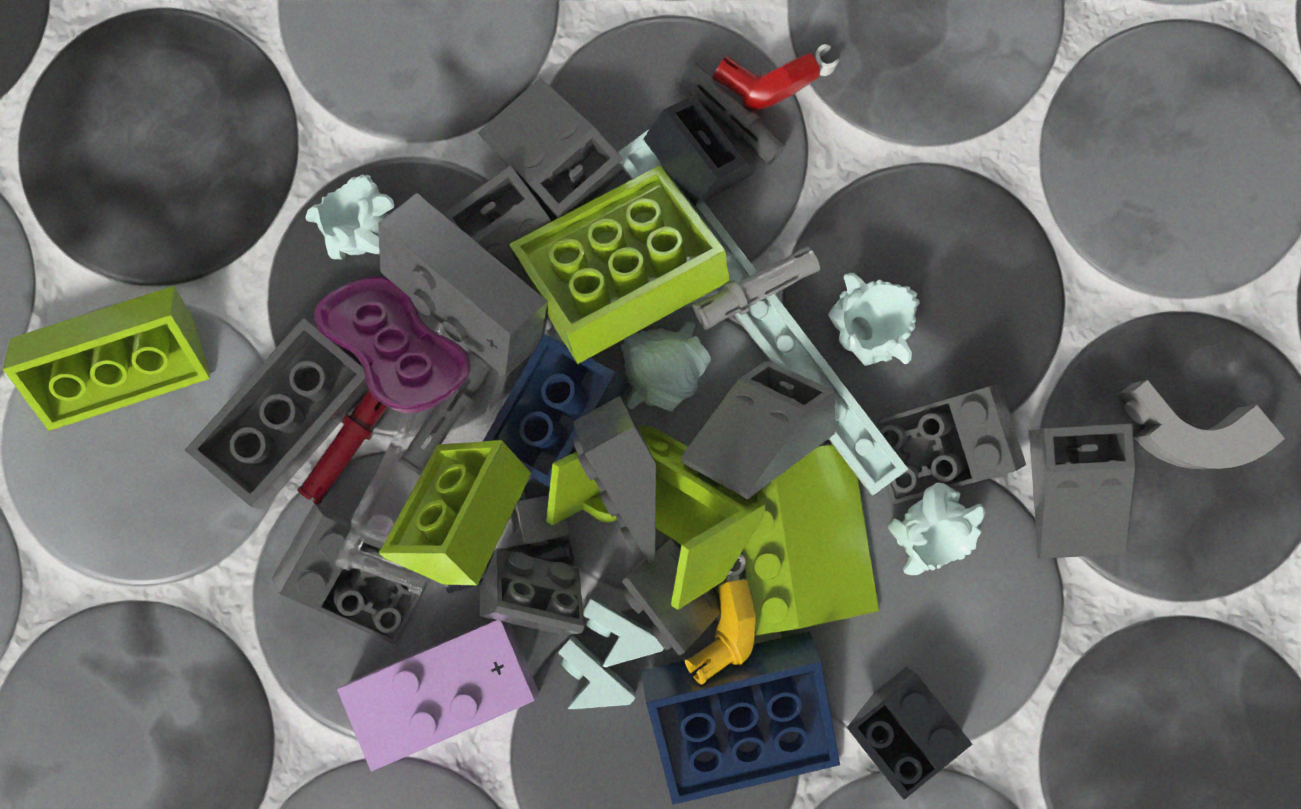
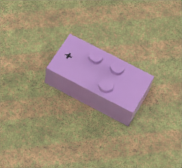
(438, 693)

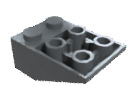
(553, 149)
(500, 215)
(762, 429)
(952, 442)
(623, 469)
(1082, 489)
(651, 589)
(352, 596)

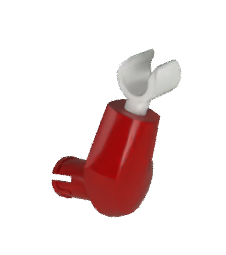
(776, 85)

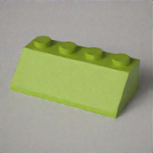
(107, 358)

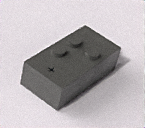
(460, 285)
(280, 415)

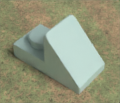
(633, 638)
(604, 685)

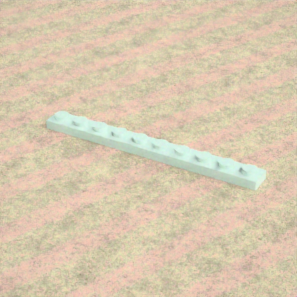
(789, 347)

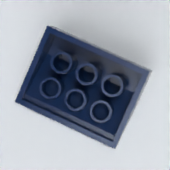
(743, 722)

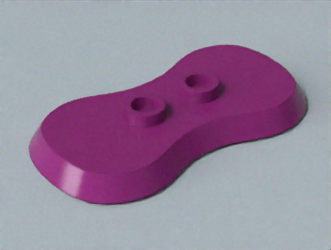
(400, 355)

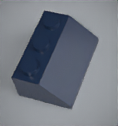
(547, 400)

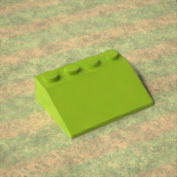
(621, 263)
(810, 548)

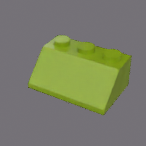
(457, 512)

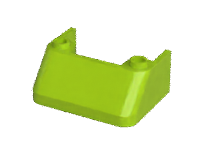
(689, 508)

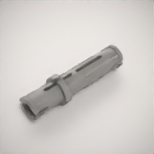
(749, 291)

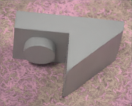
(530, 525)

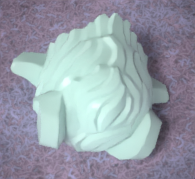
(351, 217)
(875, 319)
(664, 366)
(937, 530)

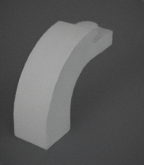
(1230, 443)

